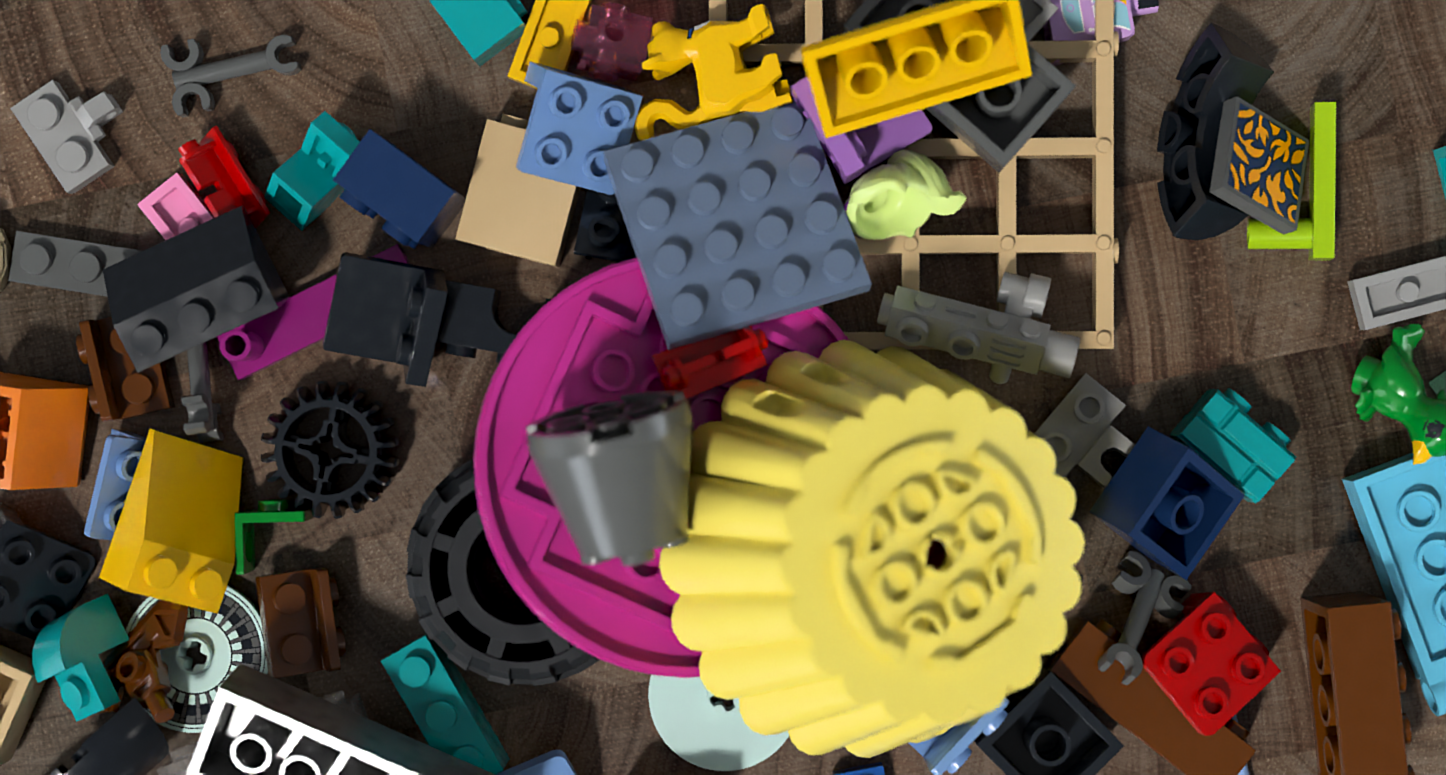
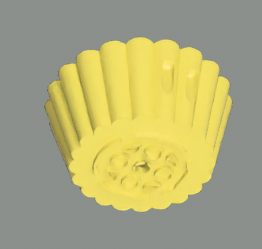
(816, 544)

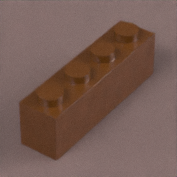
(1145, 707)

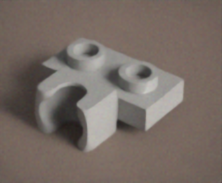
(1082, 430)

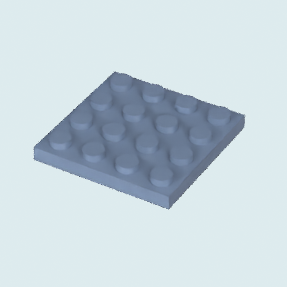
(735, 223)

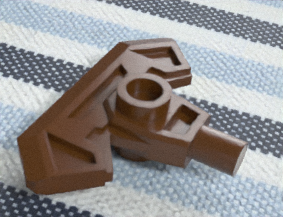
(138, 662)

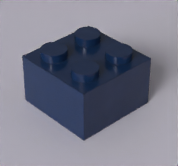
(398, 188)
(1167, 502)

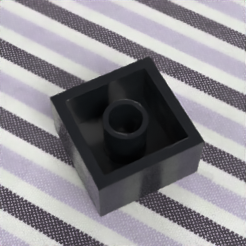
(1049, 733)

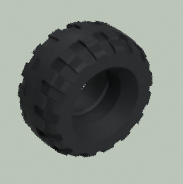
(460, 611)

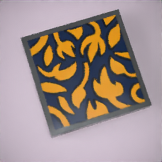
(1259, 165)

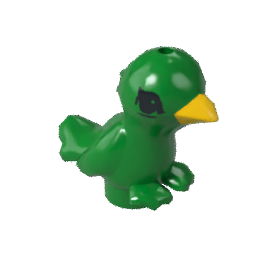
(1398, 392)

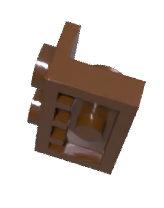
(117, 387)
(300, 622)

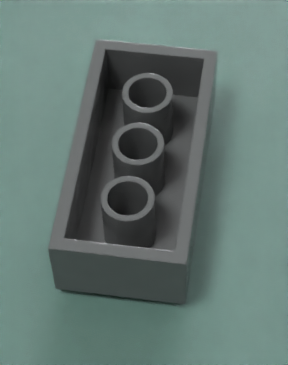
(992, 120)

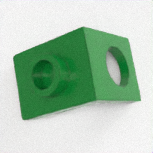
(268, 511)

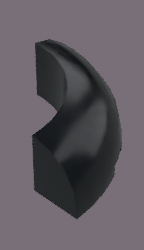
(1213, 72)
(122, 746)

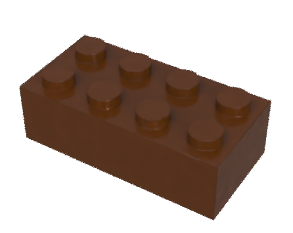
(1355, 684)

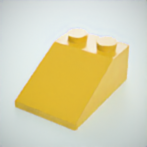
(177, 524)

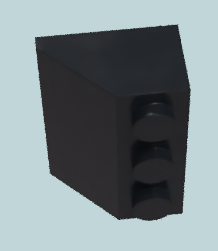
(192, 288)

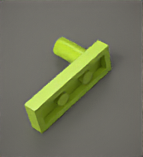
(1318, 230)

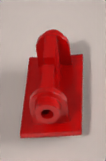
(218, 163)
(711, 361)

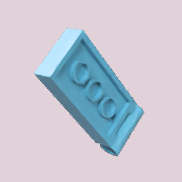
(1405, 533)

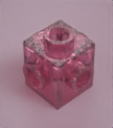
(611, 42)

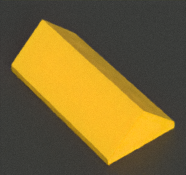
(915, 62)

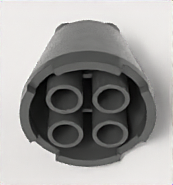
(618, 473)

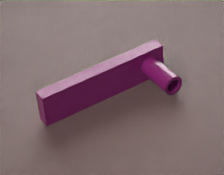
(287, 329)

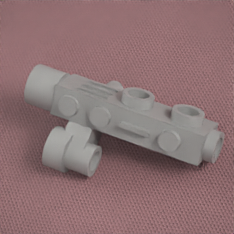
(979, 333)

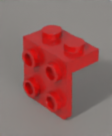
(1209, 663)

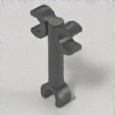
(191, 75)
(199, 405)
(1152, 592)

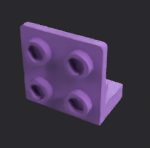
(864, 147)

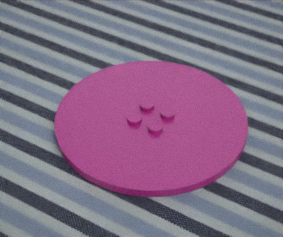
(589, 351)

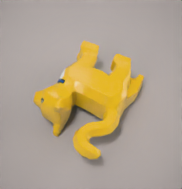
(720, 69)

